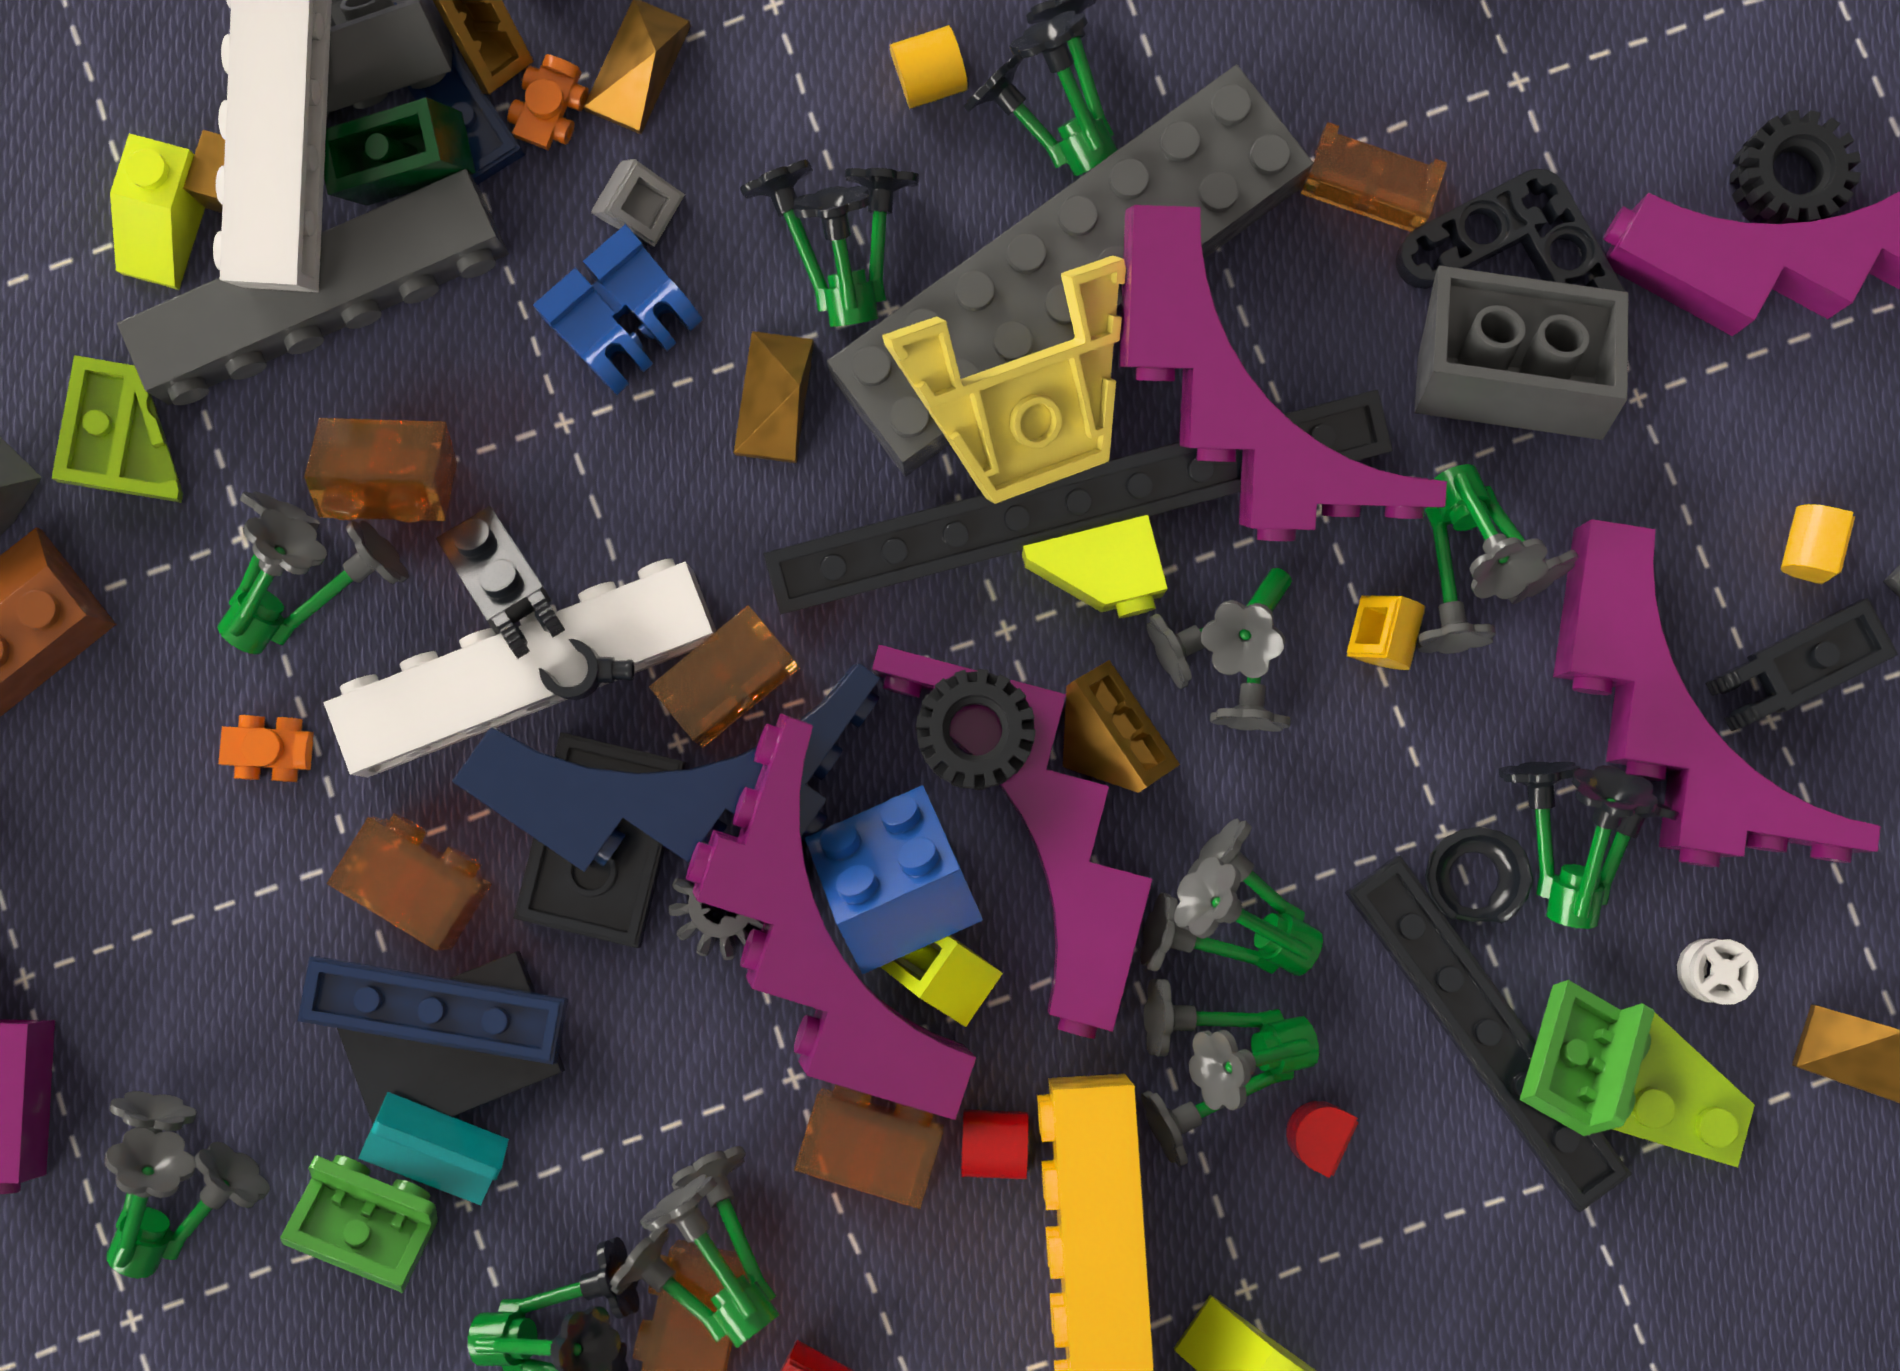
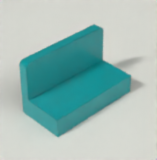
(434, 1148)

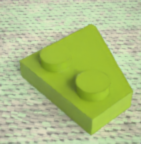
(113, 434)
(1687, 1101)

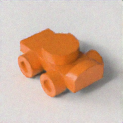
(546, 100)
(255, 747)

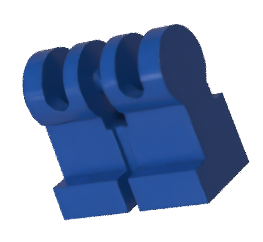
(625, 283)

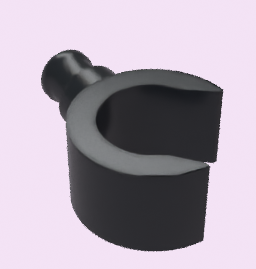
(599, 671)

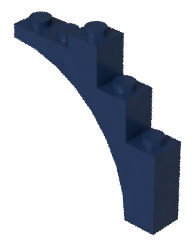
(580, 806)

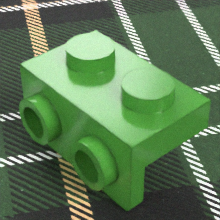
(1587, 1060)
(362, 1222)

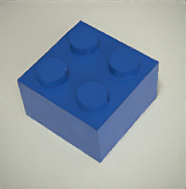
(892, 880)

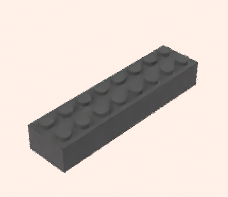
(1009, 298)

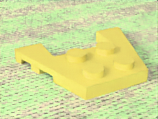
(1033, 414)

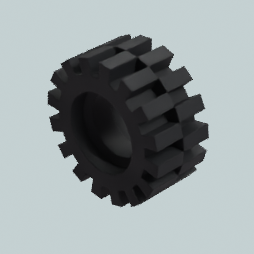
(1818, 147)
(975, 689)

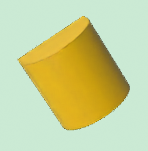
(929, 66)
(1817, 542)
(1386, 631)

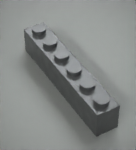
(364, 268)

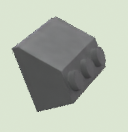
(384, 49)
(1523, 353)

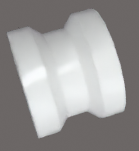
(1731, 971)

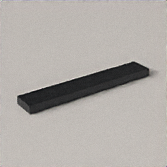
(1479, 1025)

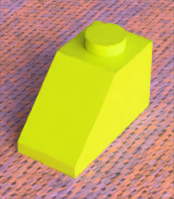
(153, 213)
(1104, 566)
(947, 977)
(1227, 1342)

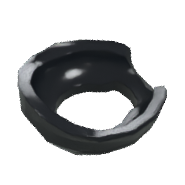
(1511, 866)

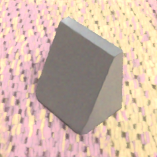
(639, 200)

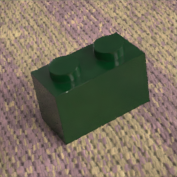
(395, 151)

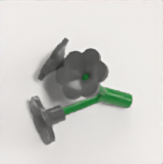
(1240, 641)

